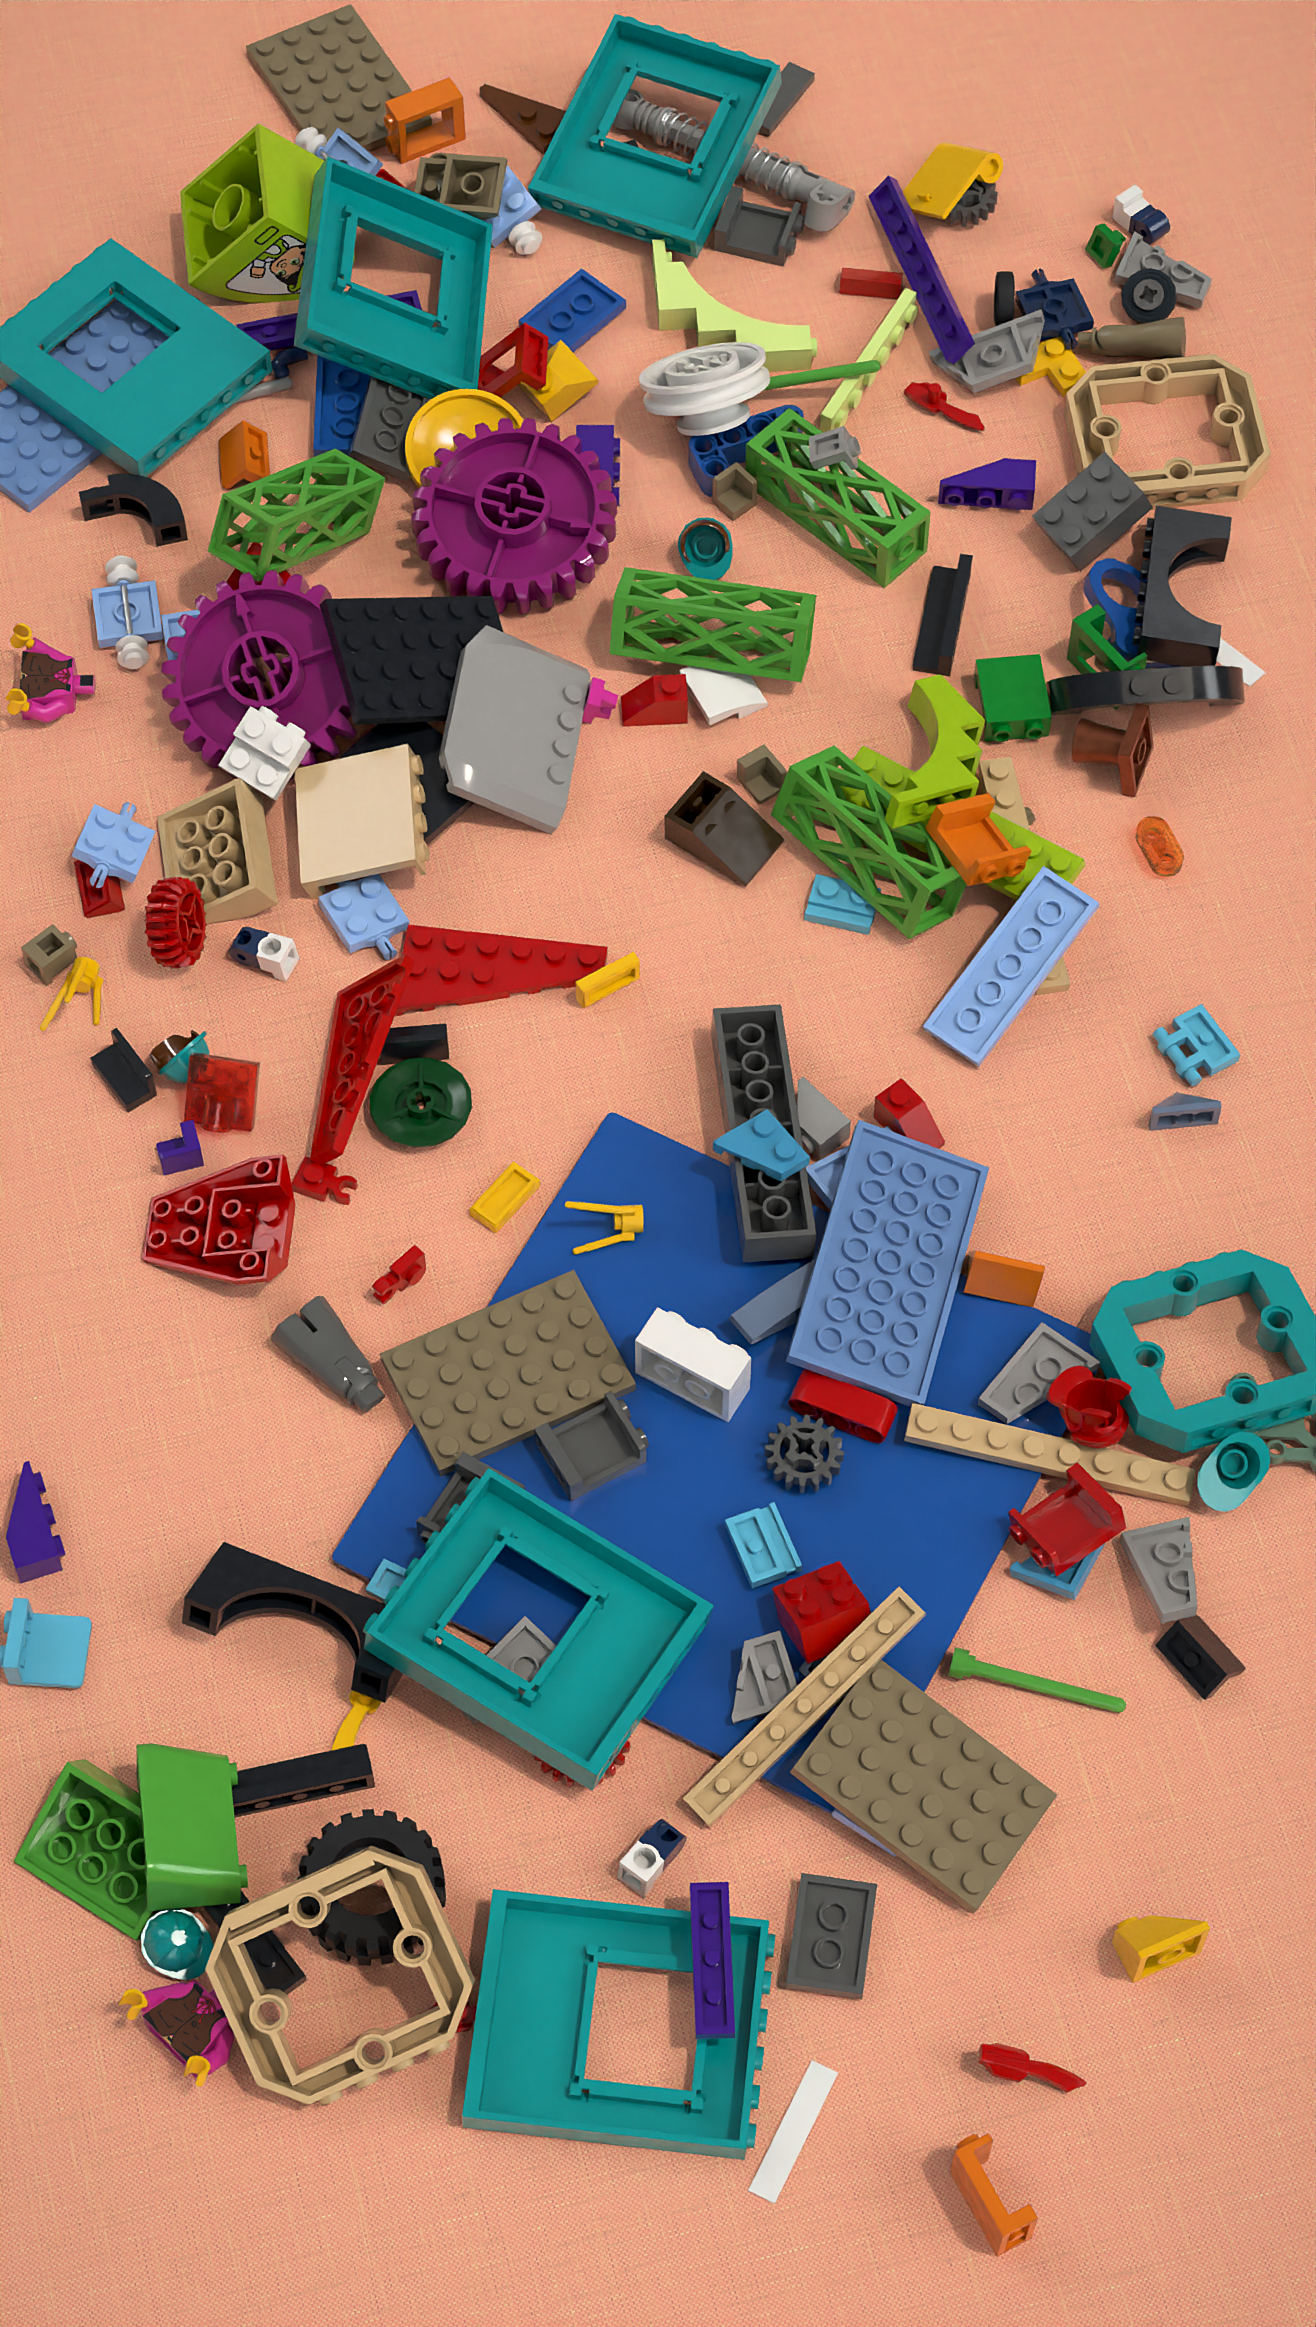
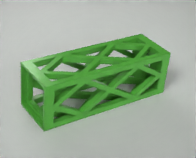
(333, 503)
(902, 539)
(707, 605)
(818, 784)

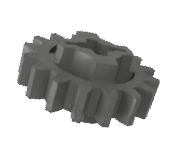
(975, 203)
(804, 1468)

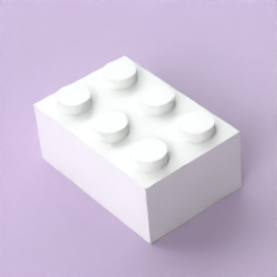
(693, 1363)

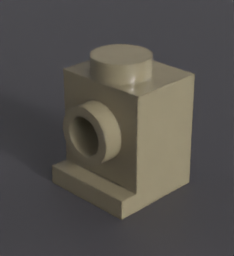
(49, 953)

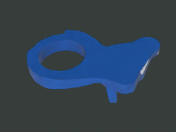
(1117, 616)

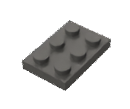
(831, 1936)

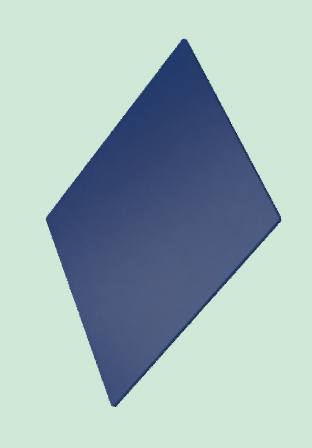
(889, 1517)

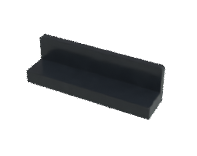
(942, 618)
(302, 1780)

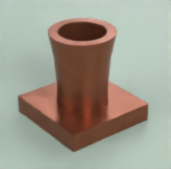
(1113, 746)

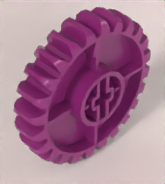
(514, 515)
(226, 647)

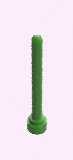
(823, 374)
(965, 1665)

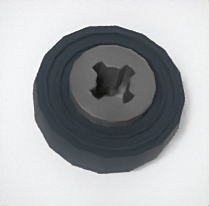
(1153, 305)

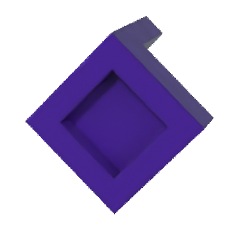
(182, 1152)

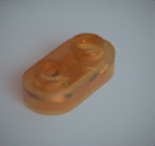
(1162, 848)

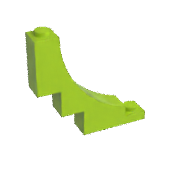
(953, 738)

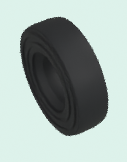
(1004, 297)

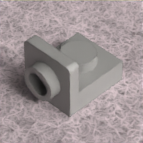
(834, 447)

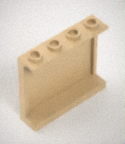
(360, 817)

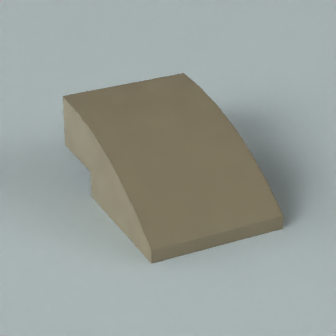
(464, 183)

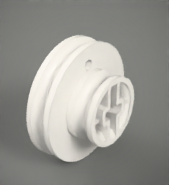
(706, 386)

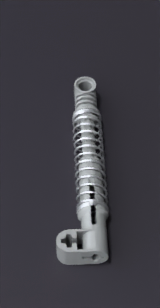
(825, 199)

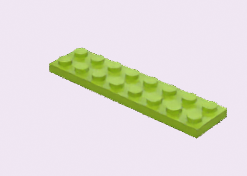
(893, 779)

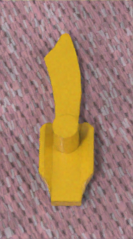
(349, 1729)

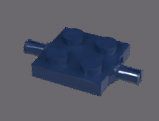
(1061, 307)

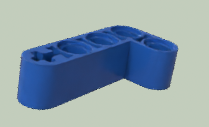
(718, 451)

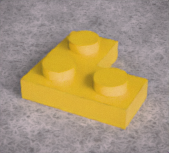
(1057, 363)

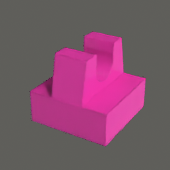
(598, 701)

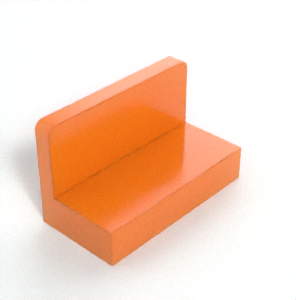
(243, 454)

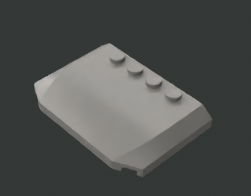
(514, 728)

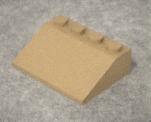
(223, 849)

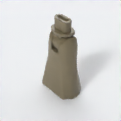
(1153, 339)

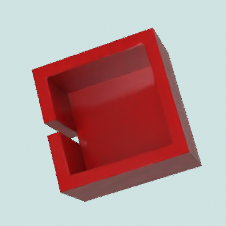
(820, 1609)

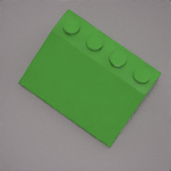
(92, 1846)

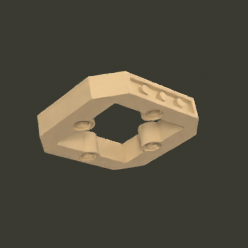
(1180, 484)
(243, 1993)

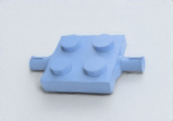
(113, 844)
(364, 914)

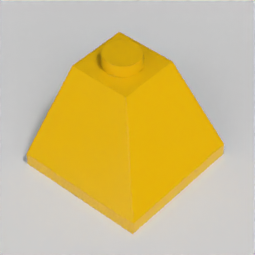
(565, 382)
(1157, 1943)

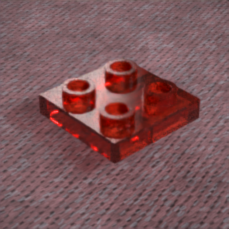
(221, 1093)

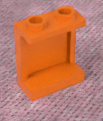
(974, 841)
(1001, 2229)

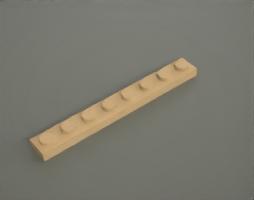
(1000, 782)
(1048, 1454)
(804, 1706)

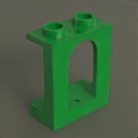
(1088, 641)

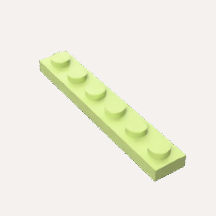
(879, 349)

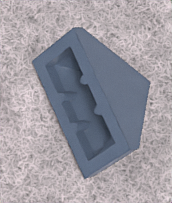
(1184, 1111)

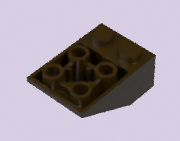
(721, 829)

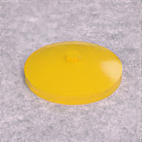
(445, 417)

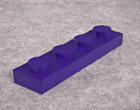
(712, 1960)

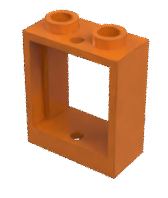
(420, 103)

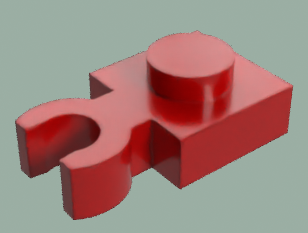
(319, 1181)
(403, 1272)

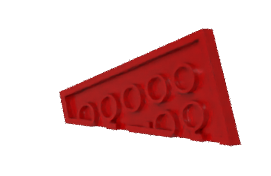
(488, 967)
(356, 1041)

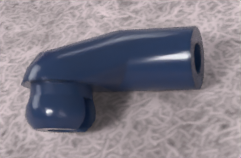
(285, 358)

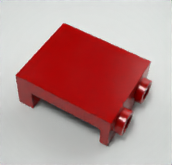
(1068, 1522)

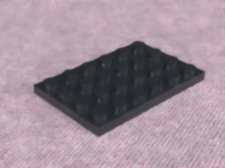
(402, 652)

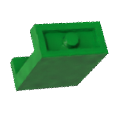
(1013, 697)

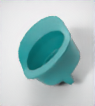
(1233, 1471)

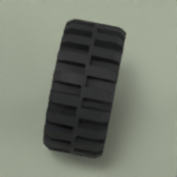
(358, 1934)

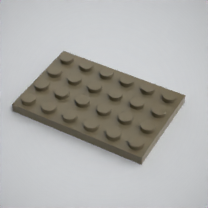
(333, 77)
(507, 1371)
(924, 1785)

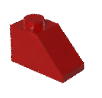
(656, 702)
(907, 1114)

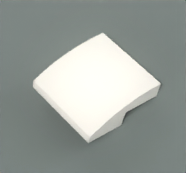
(723, 693)

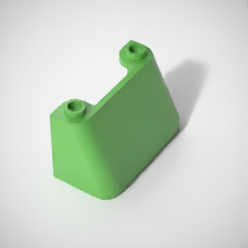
(188, 1827)

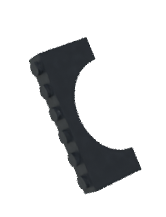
(1166, 628)
(249, 1584)

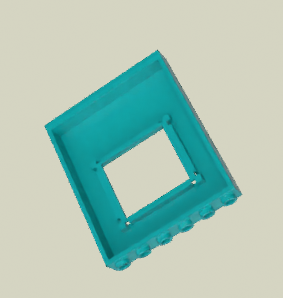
(636, 188)
(376, 330)
(160, 399)
(600, 1671)
(538, 2022)

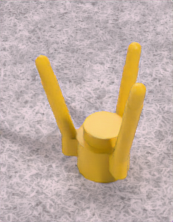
(81, 979)
(625, 1218)

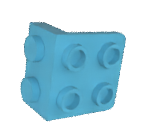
(44, 1647)

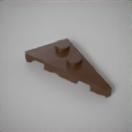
(529, 117)

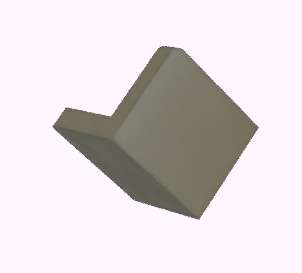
(734, 491)
(761, 774)

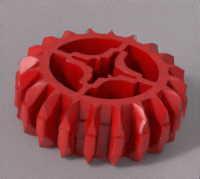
(175, 922)

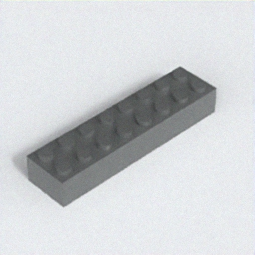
(756, 1076)

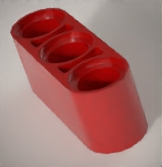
(843, 1406)

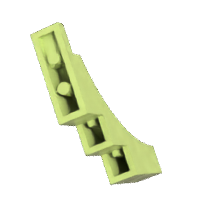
(688, 306)

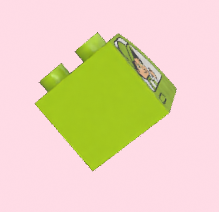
(250, 219)

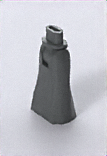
(329, 1353)

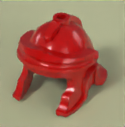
(1090, 1406)

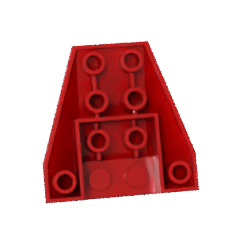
(226, 1223)

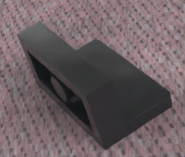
(415, 1042)
(124, 1073)
(1199, 1655)

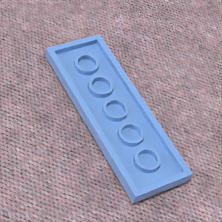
(1011, 966)

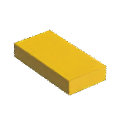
(608, 980)
(504, 1197)

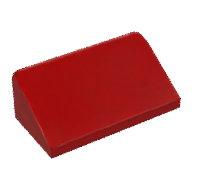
(870, 283)
(100, 900)

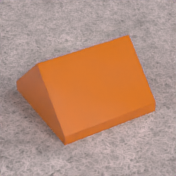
(1003, 1278)

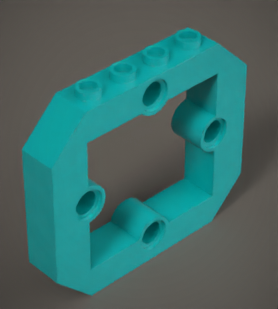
(1284, 1326)

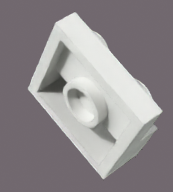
(265, 752)

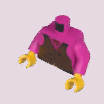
(46, 681)
(186, 2023)

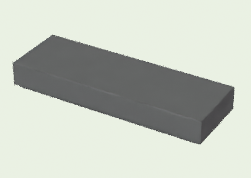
(794, 84)

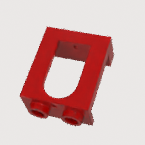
(529, 365)

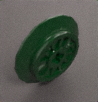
(418, 1081)

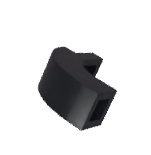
(138, 497)

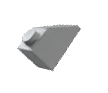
(820, 1122)

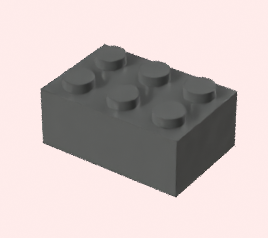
(1092, 511)

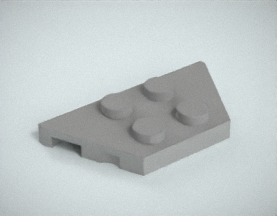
(997, 353)

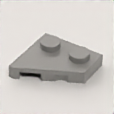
(763, 1677)

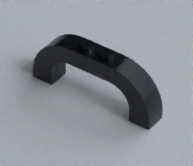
(1146, 686)

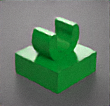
(1105, 245)

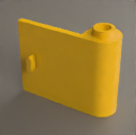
(948, 176)

